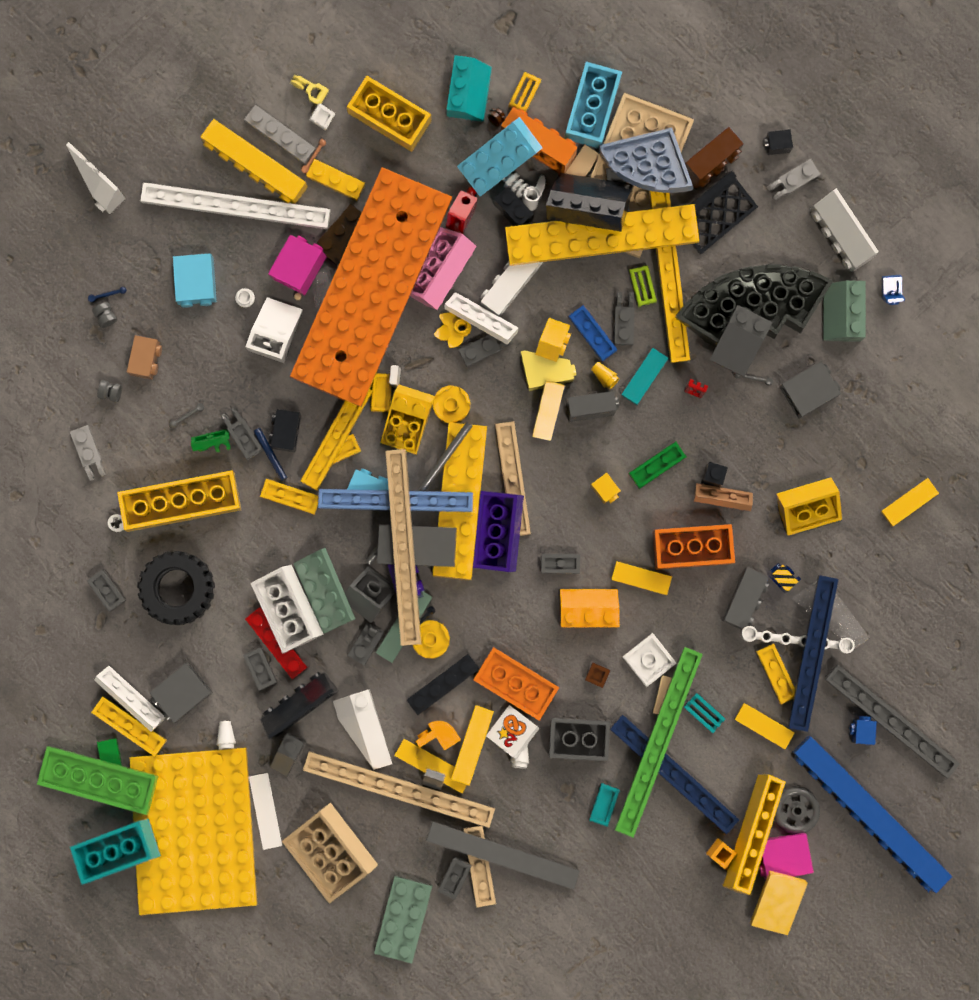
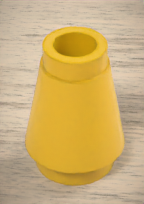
(606, 376)

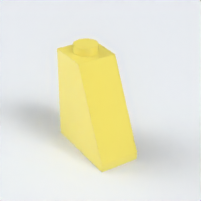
(539, 369)

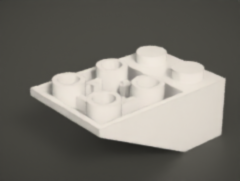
(274, 330)

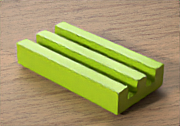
(632, 274)

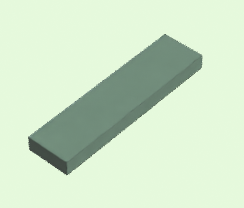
(392, 644)

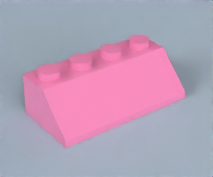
(442, 267)

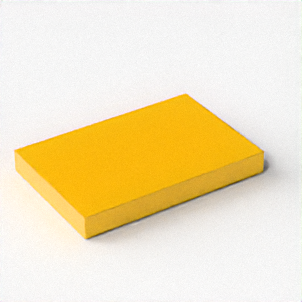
(778, 903)

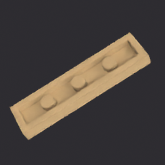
(481, 874)

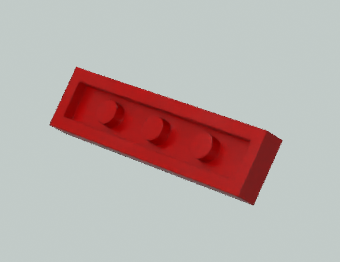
(289, 660)

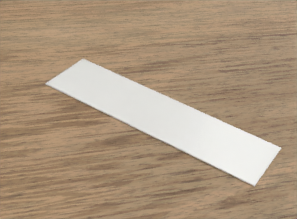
(265, 811)

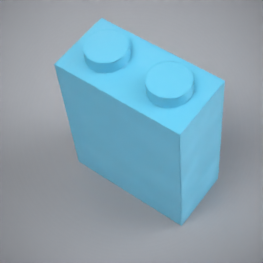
(194, 280)

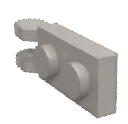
(795, 179)
(87, 450)

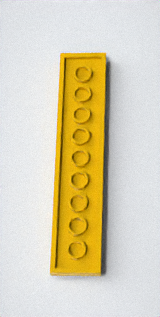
(566, 240)

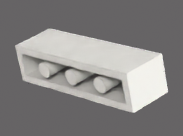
(507, 287)

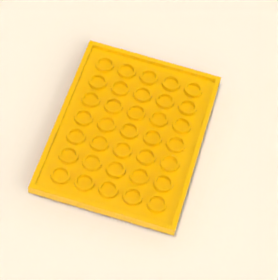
(201, 833)

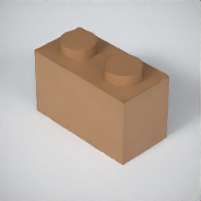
(144, 357)

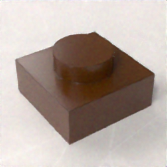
(597, 675)

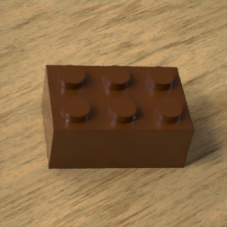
(714, 158)

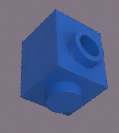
(863, 731)

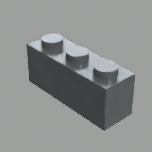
(746, 599)

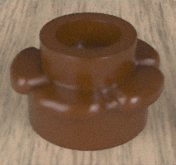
(496, 116)

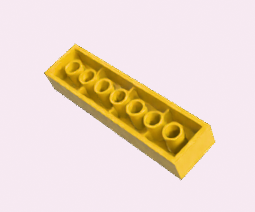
(463, 474)

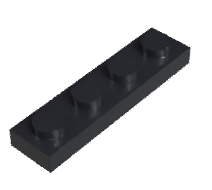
(442, 684)

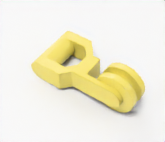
(298, 82)

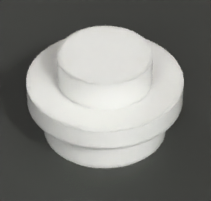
(245, 297)

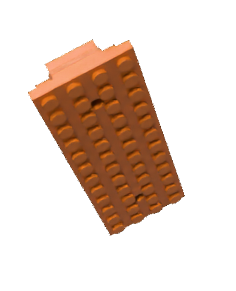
(371, 287)

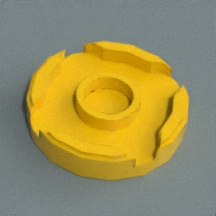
(451, 404)
(434, 640)

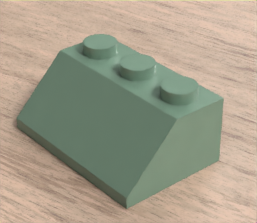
(845, 311)

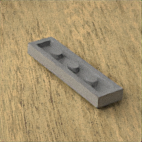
(280, 134)

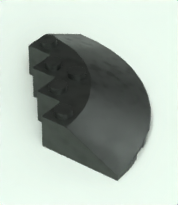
(769, 290)

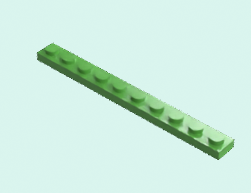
(658, 742)

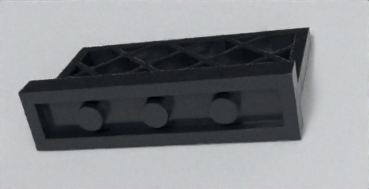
(709, 196)

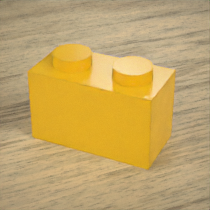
(553, 340)

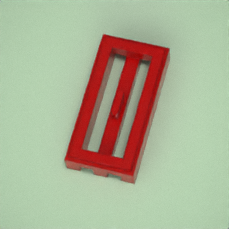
(695, 387)

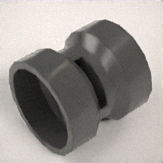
(104, 315)
(109, 391)

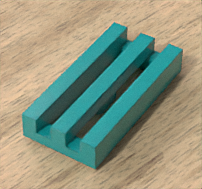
(707, 705)

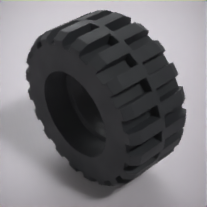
(151, 580)

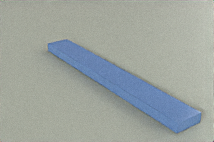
(380, 500)

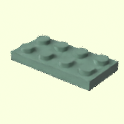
(324, 590)
(403, 919)

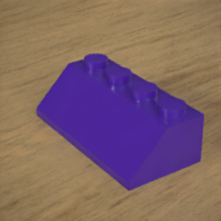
(498, 531)

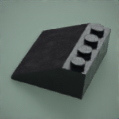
(589, 201)
(298, 705)

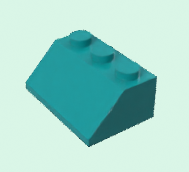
(468, 89)

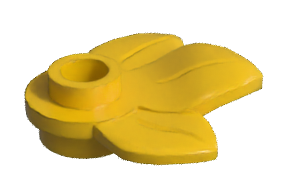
(450, 329)

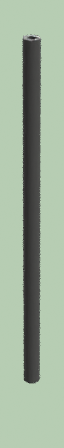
(433, 473)

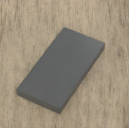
(431, 546)

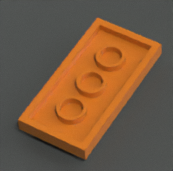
(516, 683)

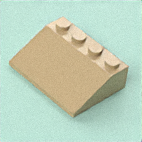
(330, 853)

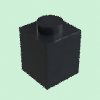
(778, 142)
(714, 474)

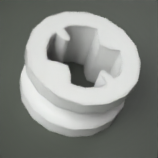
(112, 520)

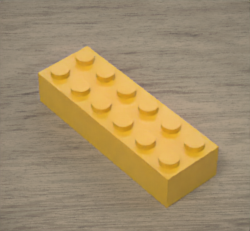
(179, 501)

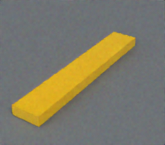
(332, 443)

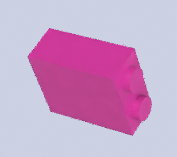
(298, 264)
(786, 856)

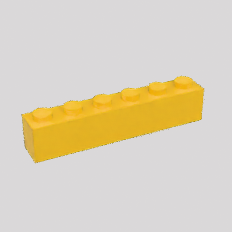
(254, 162)
(754, 834)

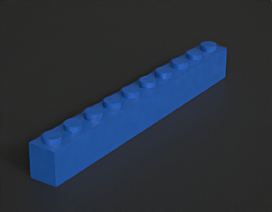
(871, 814)

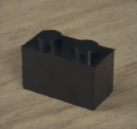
(513, 208)
(285, 430)

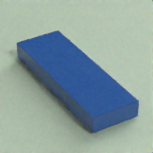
(592, 333)

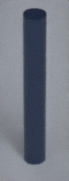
(270, 454)

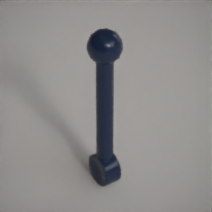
(92, 298)

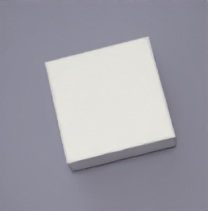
(322, 116)
(394, 376)

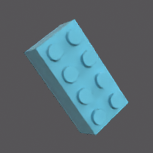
(593, 105)
(499, 156)

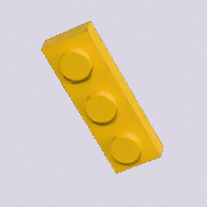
(335, 180)

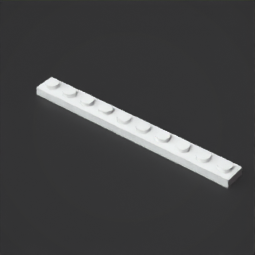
(235, 205)

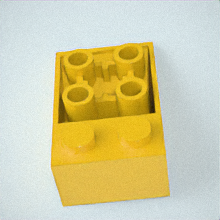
(407, 419)

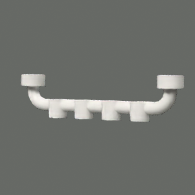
(749, 634)

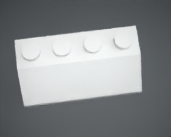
(843, 230)
(287, 608)

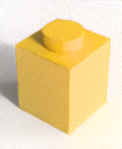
(606, 489)

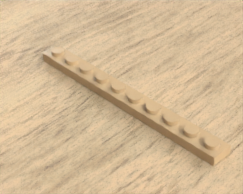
(403, 547)
(399, 789)

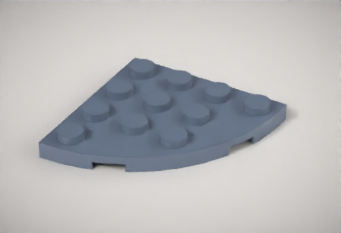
(649, 162)

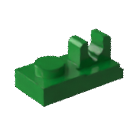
(205, 441)

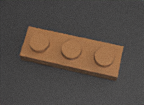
(723, 497)

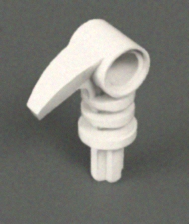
(524, 190)

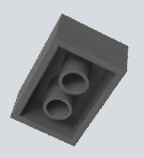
(579, 739)

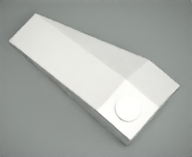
(105, 193)
(361, 722)

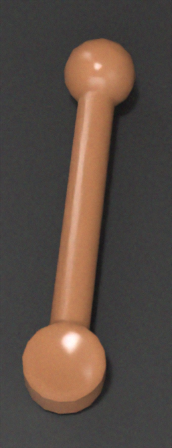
(305, 169)

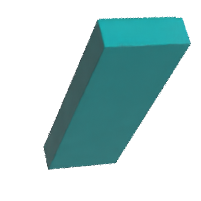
(644, 376)

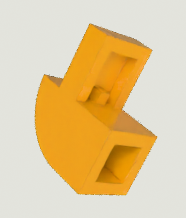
(442, 731)
(721, 853)

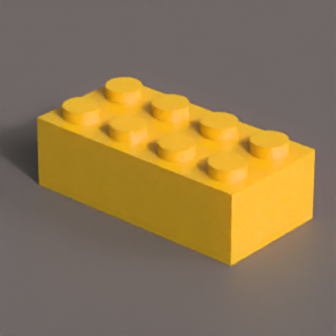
(389, 113)

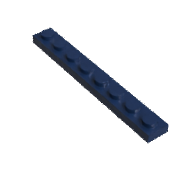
(813, 653)
(677, 777)

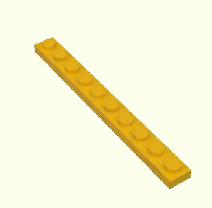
(671, 290)

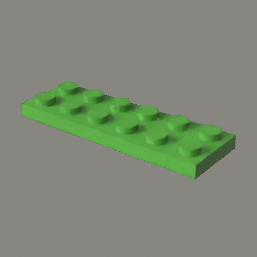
(97, 780)

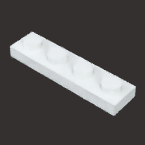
(481, 318)
(129, 698)

